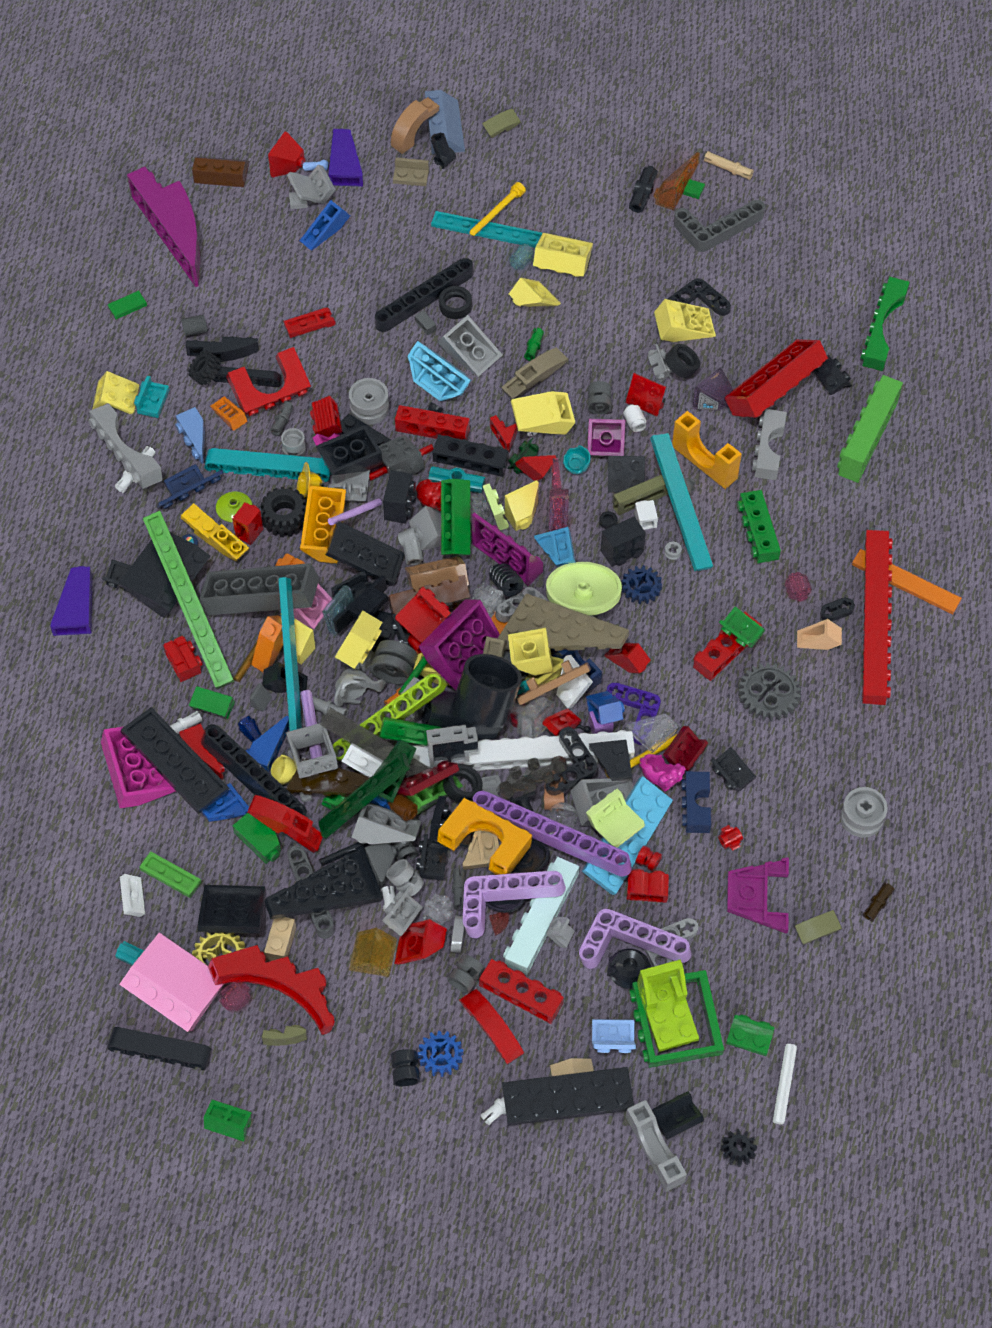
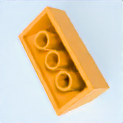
(320, 506)

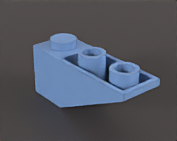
(192, 427)

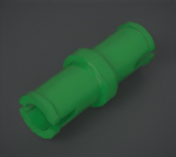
(534, 344)

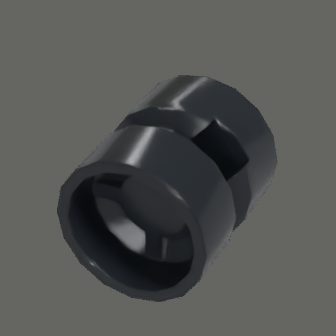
(405, 1068)

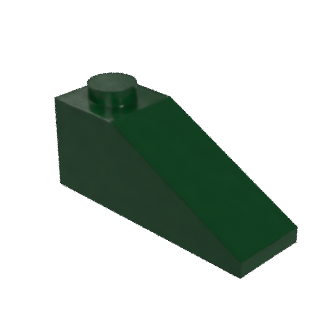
(390, 792)

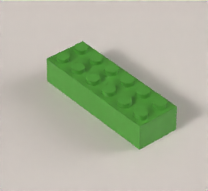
(869, 428)

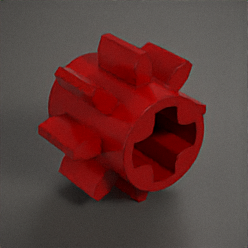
(730, 837)

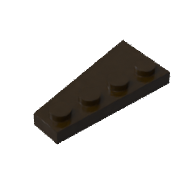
(330, 782)

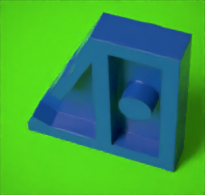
(226, 807)

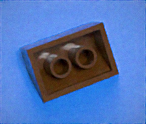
(220, 171)

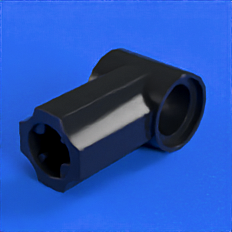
(443, 152)

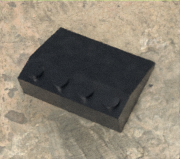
(149, 580)

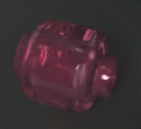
(798, 586)
(235, 996)

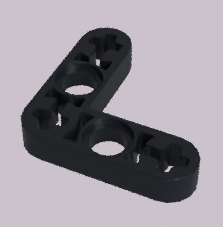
(701, 293)
(578, 765)

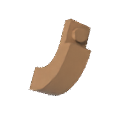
(409, 122)

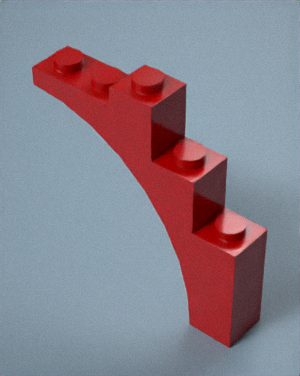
(279, 974)

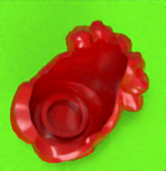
(429, 493)

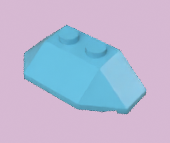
(436, 373)

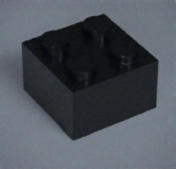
(399, 496)
(623, 541)

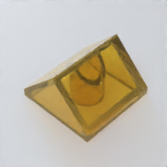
(373, 952)

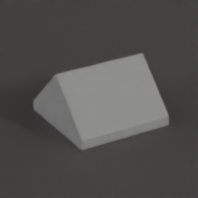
(429, 523)

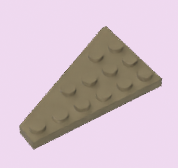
(564, 626)

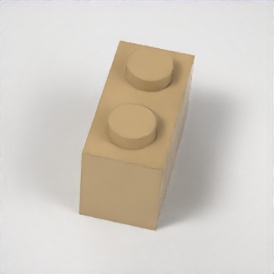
(280, 938)

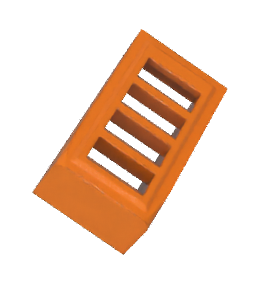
(234, 421)

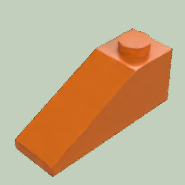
(268, 643)

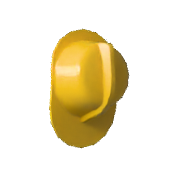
(307, 478)

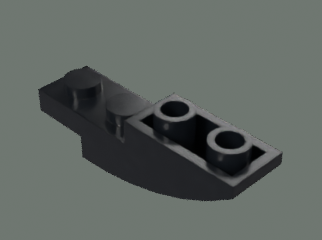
(227, 350)

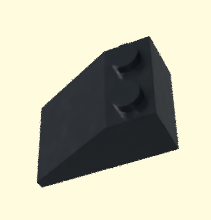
(351, 452)

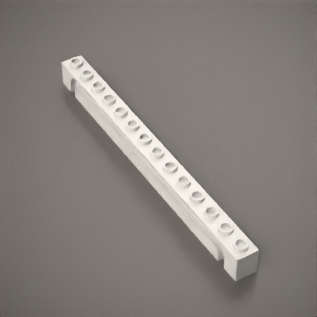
(516, 752)

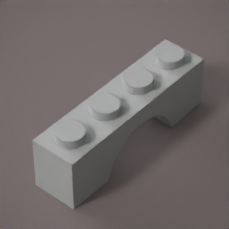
(772, 427)
(661, 1158)

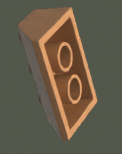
(436, 572)

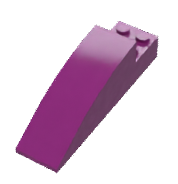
(170, 216)

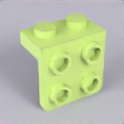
(614, 819)

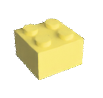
(359, 640)

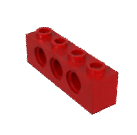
(430, 423)
(712, 667)
(508, 991)

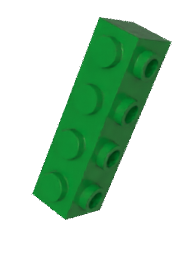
(455, 517)
(759, 526)

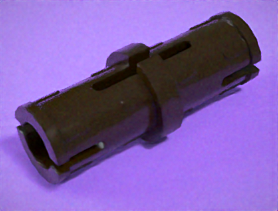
(878, 901)

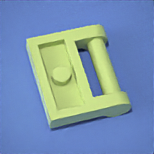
(497, 509)

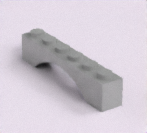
(142, 467)

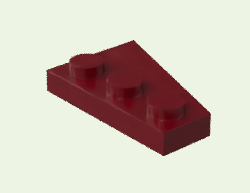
(425, 779)

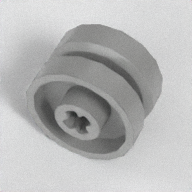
(369, 400)
(863, 812)

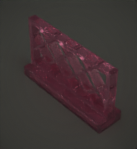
(557, 501)

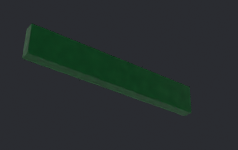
(363, 795)

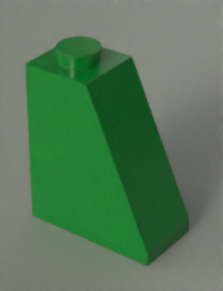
(258, 838)

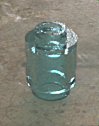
(521, 257)

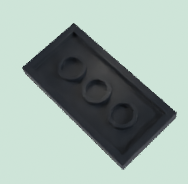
(364, 553)

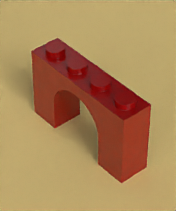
(252, 400)

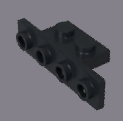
(369, 601)

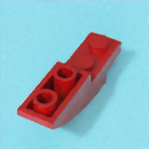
(286, 820)

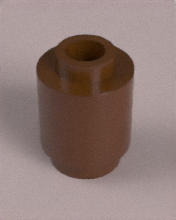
(403, 807)

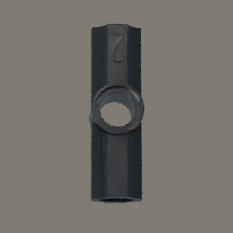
(643, 189)

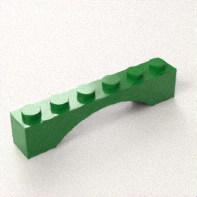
(877, 348)

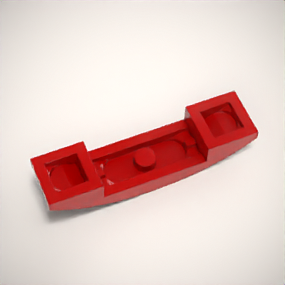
(492, 1025)

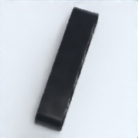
(159, 1047)

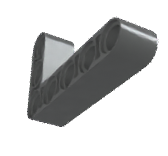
(707, 237)

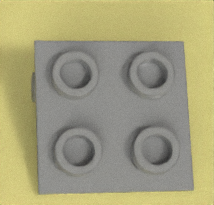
(354, 483)

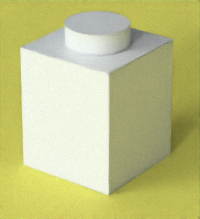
(646, 514)

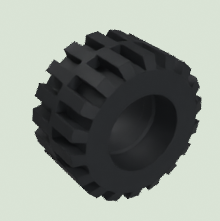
(282, 499)

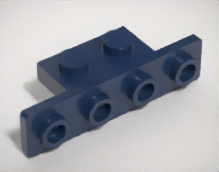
(186, 482)

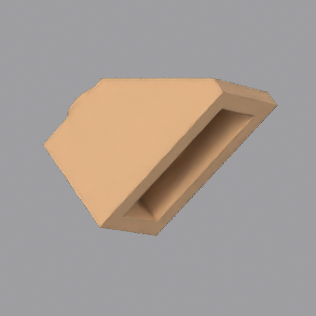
(821, 635)

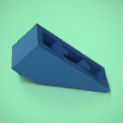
(325, 225)
(267, 746)

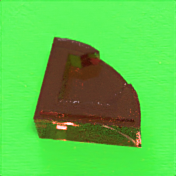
(499, 922)

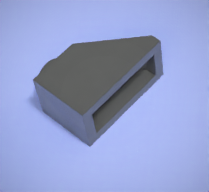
(381, 858)

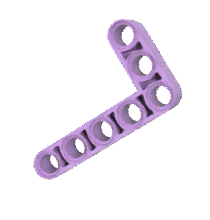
(505, 892)
(632, 936)

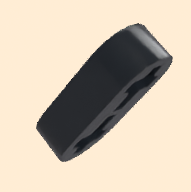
(837, 610)

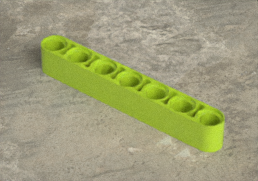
(394, 707)

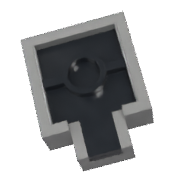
(451, 744)

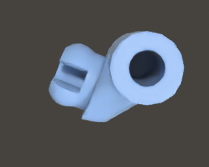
(310, 166)

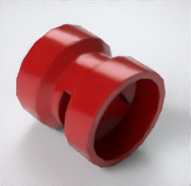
(648, 858)

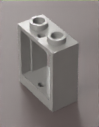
(317, 735)

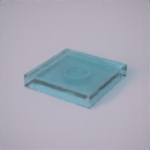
(336, 606)

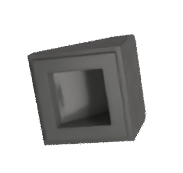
(260, 698)

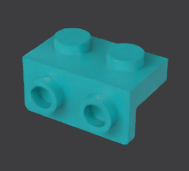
(151, 398)

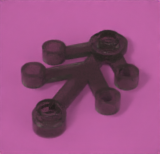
(530, 778)

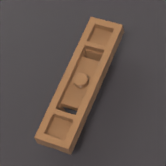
(570, 674)

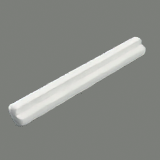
(784, 1084)

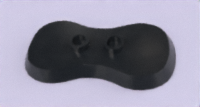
(532, 861)

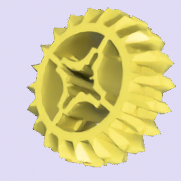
(204, 951)

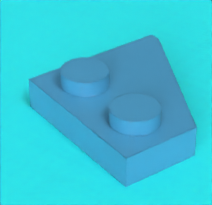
(557, 546)

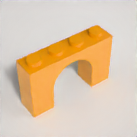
(721, 467)
(470, 818)

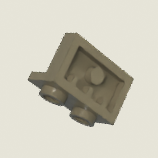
(411, 172)

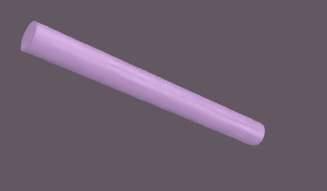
(355, 511)

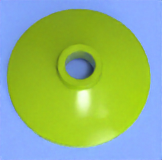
(225, 509)

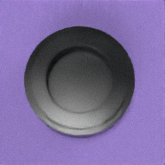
(608, 519)

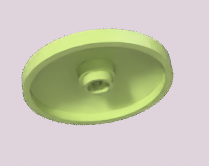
(584, 587)

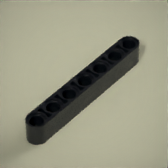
(423, 295)
(246, 768)

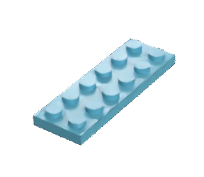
(650, 806)

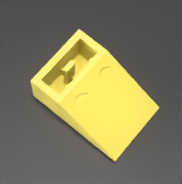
(683, 321)
(544, 413)

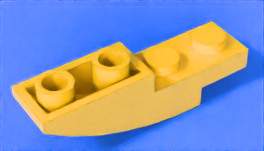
(215, 535)

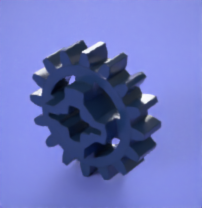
(642, 591)

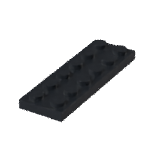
(174, 760)
(567, 1096)

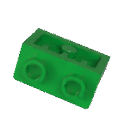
(750, 1034)

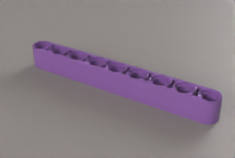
(560, 836)

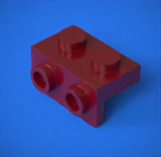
(685, 748)

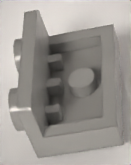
(402, 912)

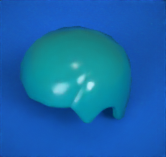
(577, 457)

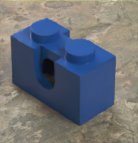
(605, 707)

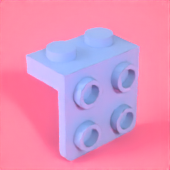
(613, 1034)

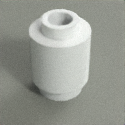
(635, 418)

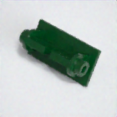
(526, 450)

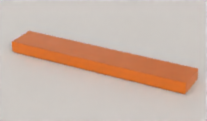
(916, 586)

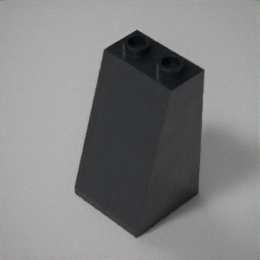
(441, 713)

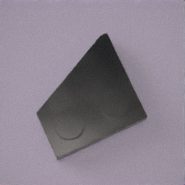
(614, 758)

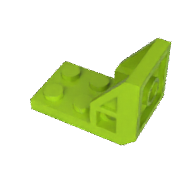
(665, 1004)

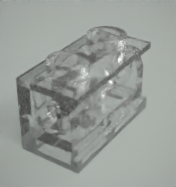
(489, 597)

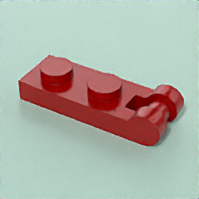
(309, 322)

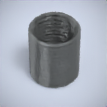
(194, 325)

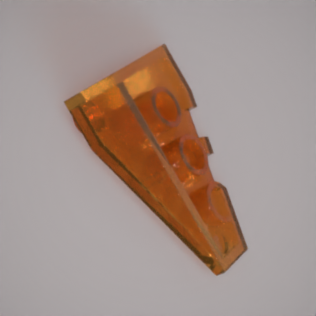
(672, 187)

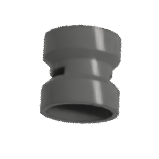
(404, 849)

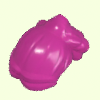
(659, 772)

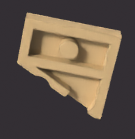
(480, 850)

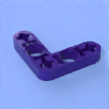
(645, 708)

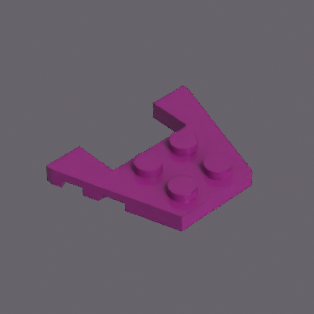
(749, 893)

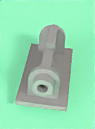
(657, 357)

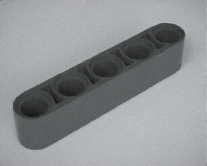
(303, 866)

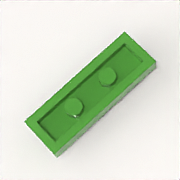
(170, 874)

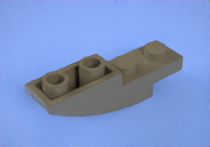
(533, 372)

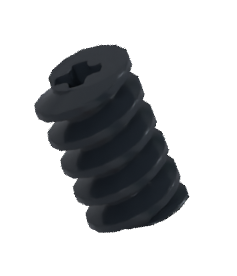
(506, 579)

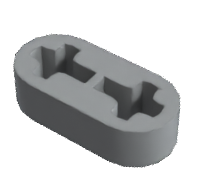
(458, 934)

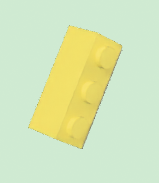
(562, 254)

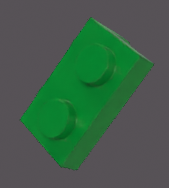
(742, 627)

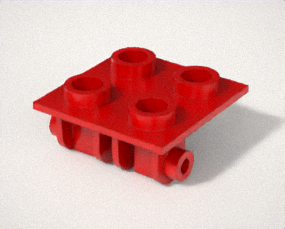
(646, 394)

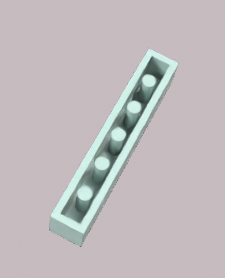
(536, 922)

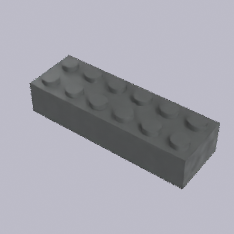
(257, 589)

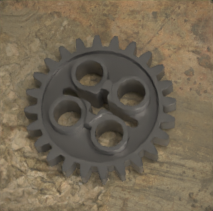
(782, 702)

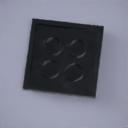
(231, 909)

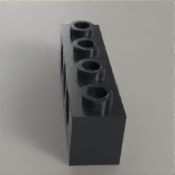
(461, 456)

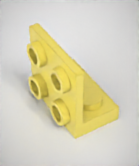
(117, 392)

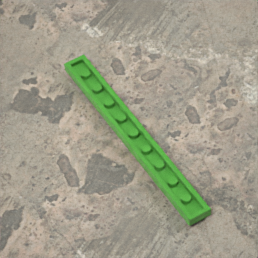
(188, 600)

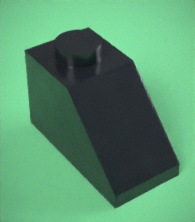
(275, 679)

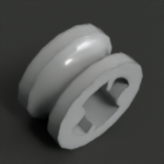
(670, 555)

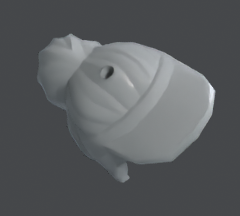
(353, 685)

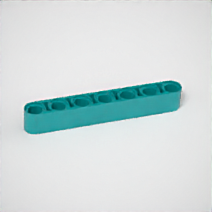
(263, 464)

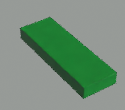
(405, 730)

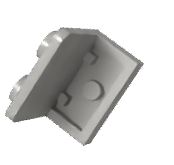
(314, 188)

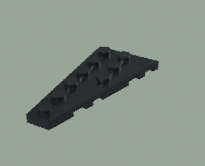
(332, 887)

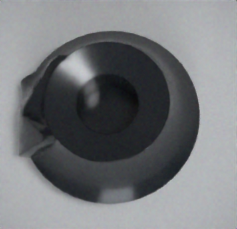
(626, 966)

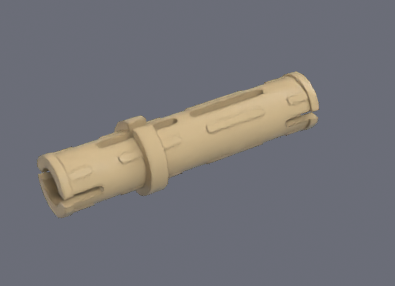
(735, 168)

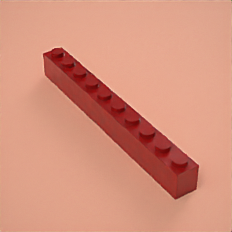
(876, 618)

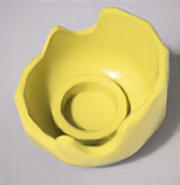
(283, 769)

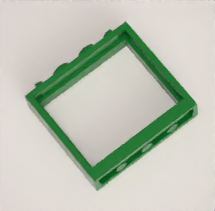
(682, 1056)

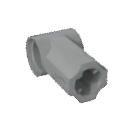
(410, 541)

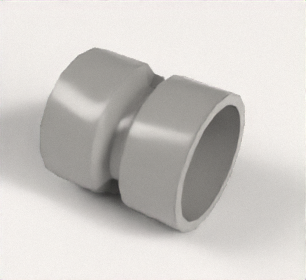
(293, 442)
(403, 876)

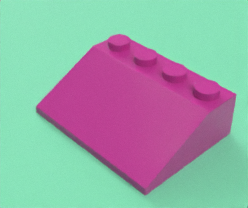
(131, 774)

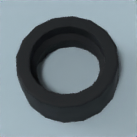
(455, 313)
(686, 354)
(469, 774)

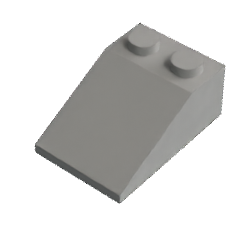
(470, 346)
(592, 791)
(382, 825)

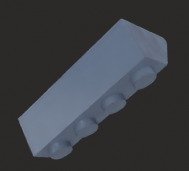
(446, 120)

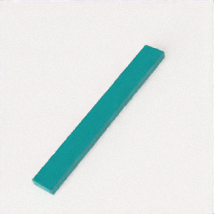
(490, 230)
(681, 502)
(290, 653)

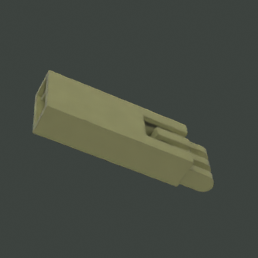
(648, 490)

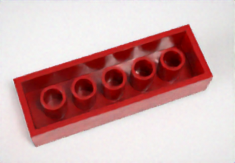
(776, 378)

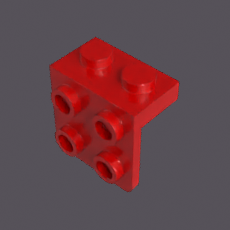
(422, 614)

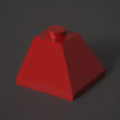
(285, 156)
(420, 941)

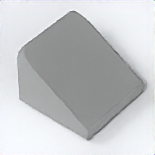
(490, 784)

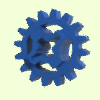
(439, 1044)

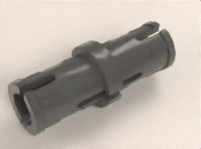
(281, 418)
(458, 888)

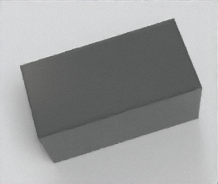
(425, 322)

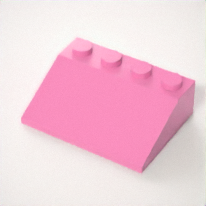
(172, 982)

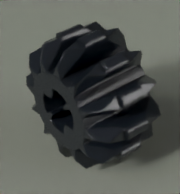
(731, 1150)

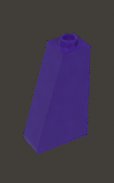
(344, 161)
(74, 607)

